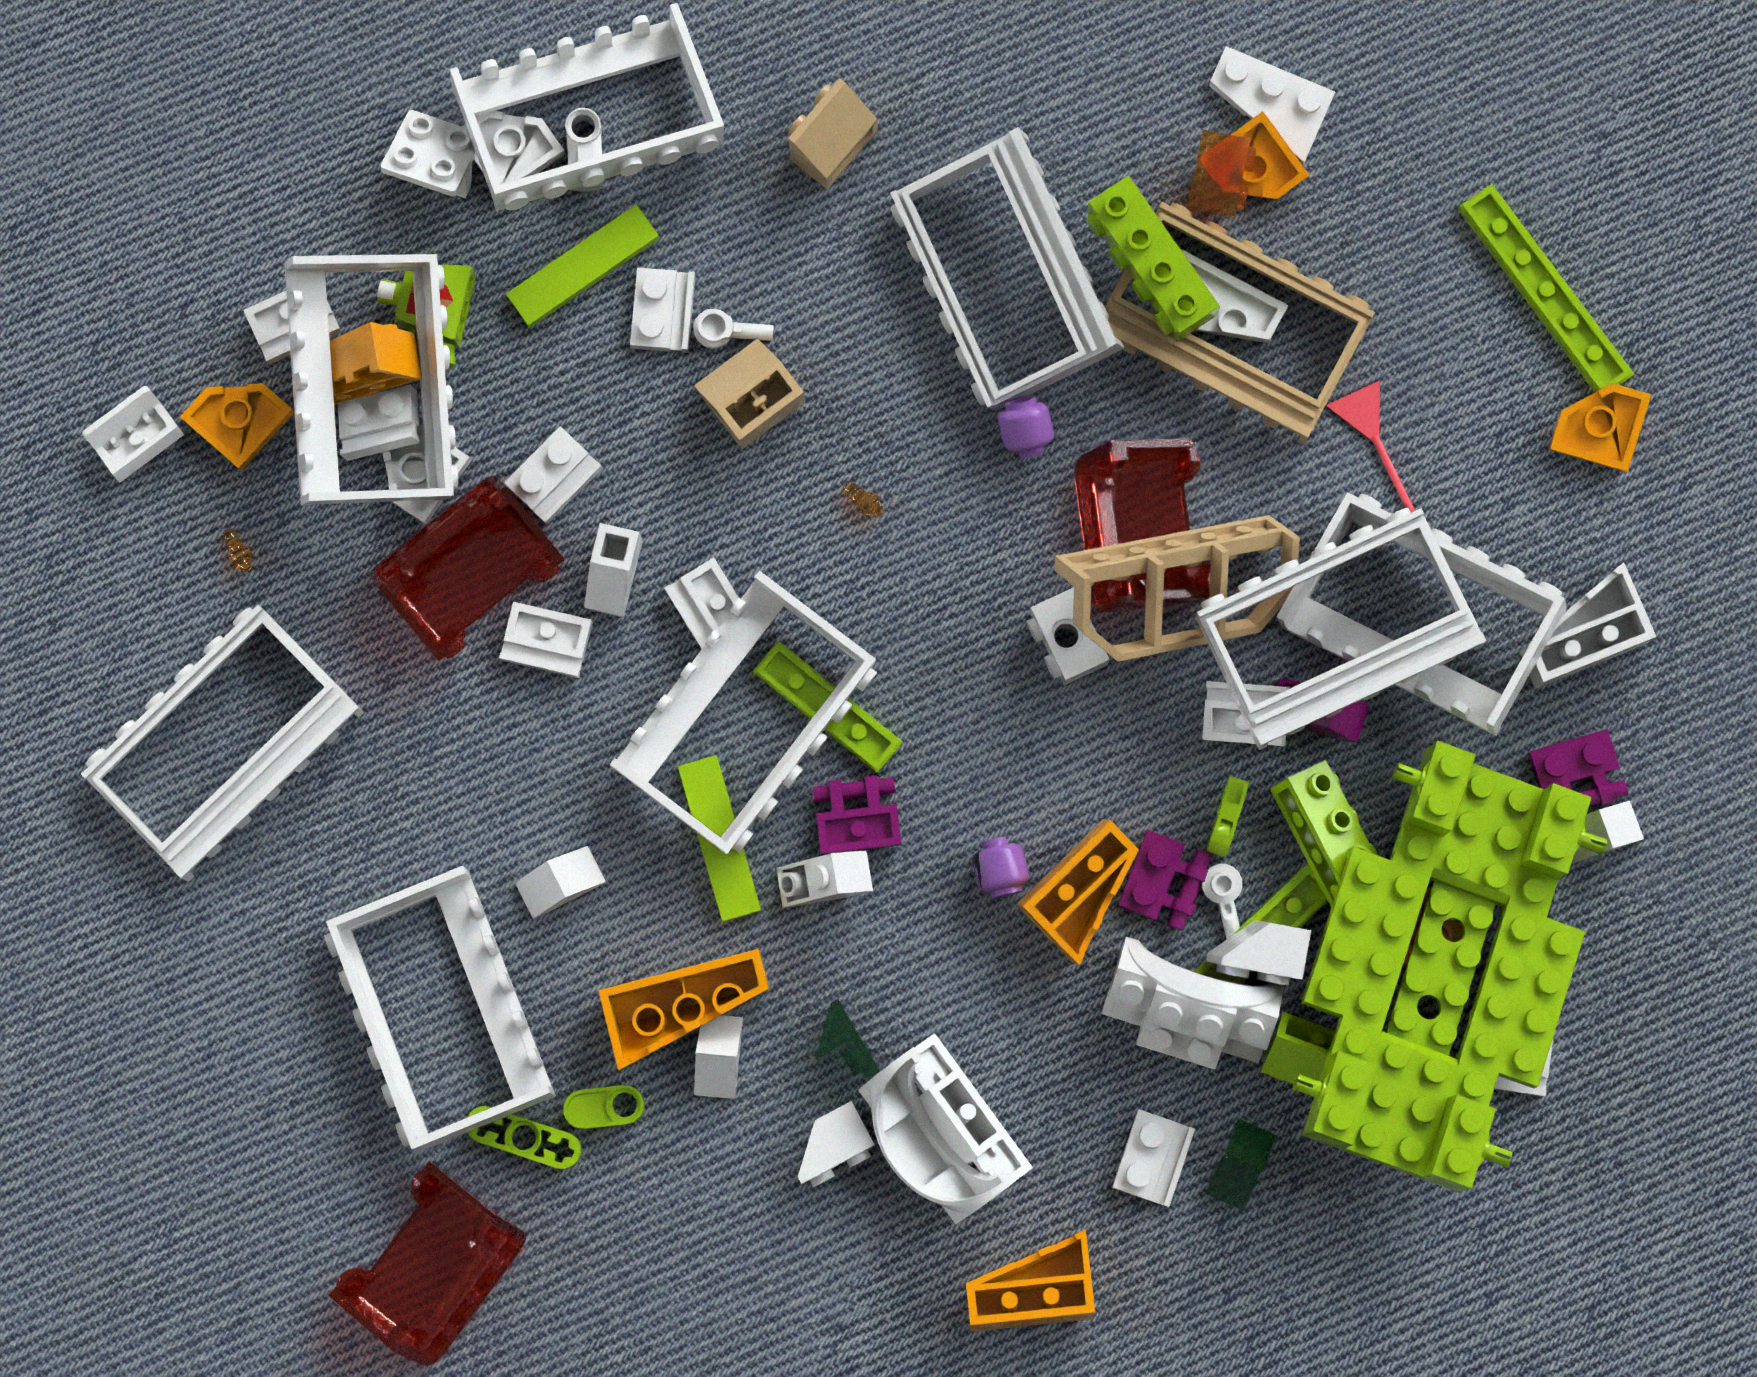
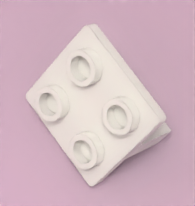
(431, 154)

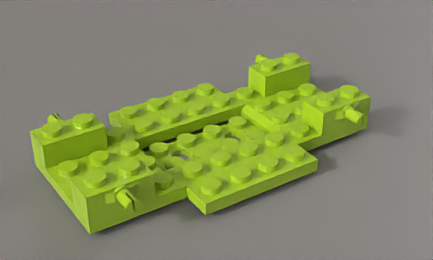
(1481, 846)

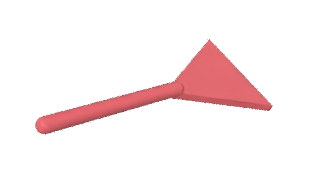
(1362, 413)

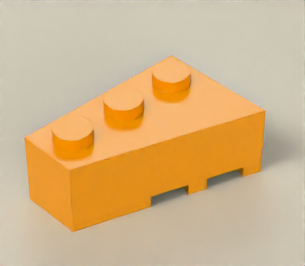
(372, 361)
(1079, 888)
(1036, 1289)

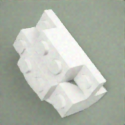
(1190, 1012)
(941, 1131)

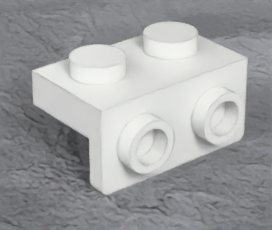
(132, 433)

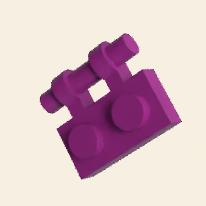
(1578, 760)
(861, 827)
(1152, 876)

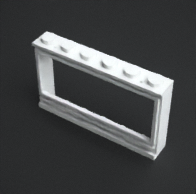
(577, 67)
(1053, 250)
(314, 383)
(1362, 676)
(703, 680)
(1439, 683)
(257, 778)
(490, 987)

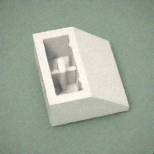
(1263, 947)

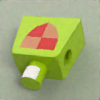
(455, 296)

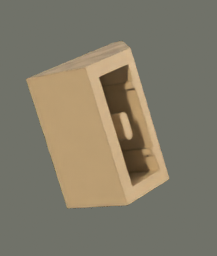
(831, 133)
(751, 393)

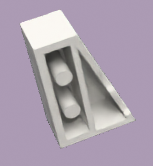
(1595, 630)

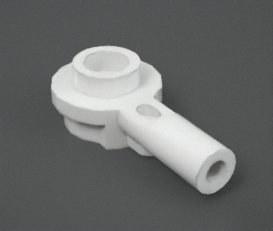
(716, 328)
(1222, 887)

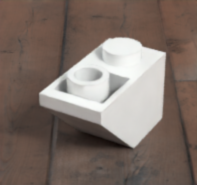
(612, 569)
(824, 878)
(833, 1140)

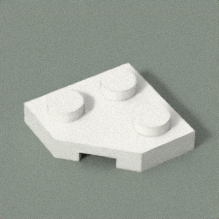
(517, 145)
(408, 471)

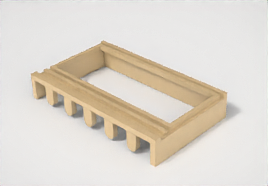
(1218, 369)

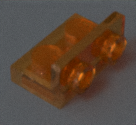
(1219, 174)

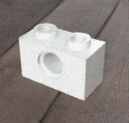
(1064, 662)

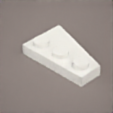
(1289, 101)
(1243, 308)

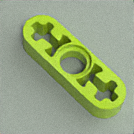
(550, 1157)

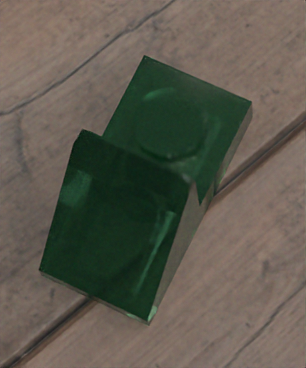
(840, 1032)
(1240, 1164)

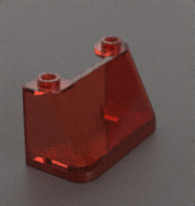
(1136, 494)
(465, 565)
(432, 1269)

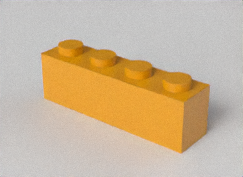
(672, 1004)

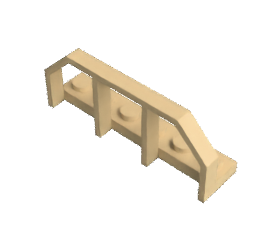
(1171, 550)

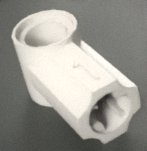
(583, 148)

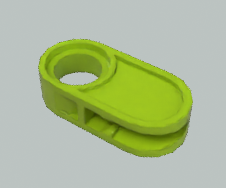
(1227, 816)
(595, 1107)

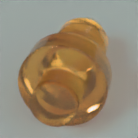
(867, 502)
(239, 554)

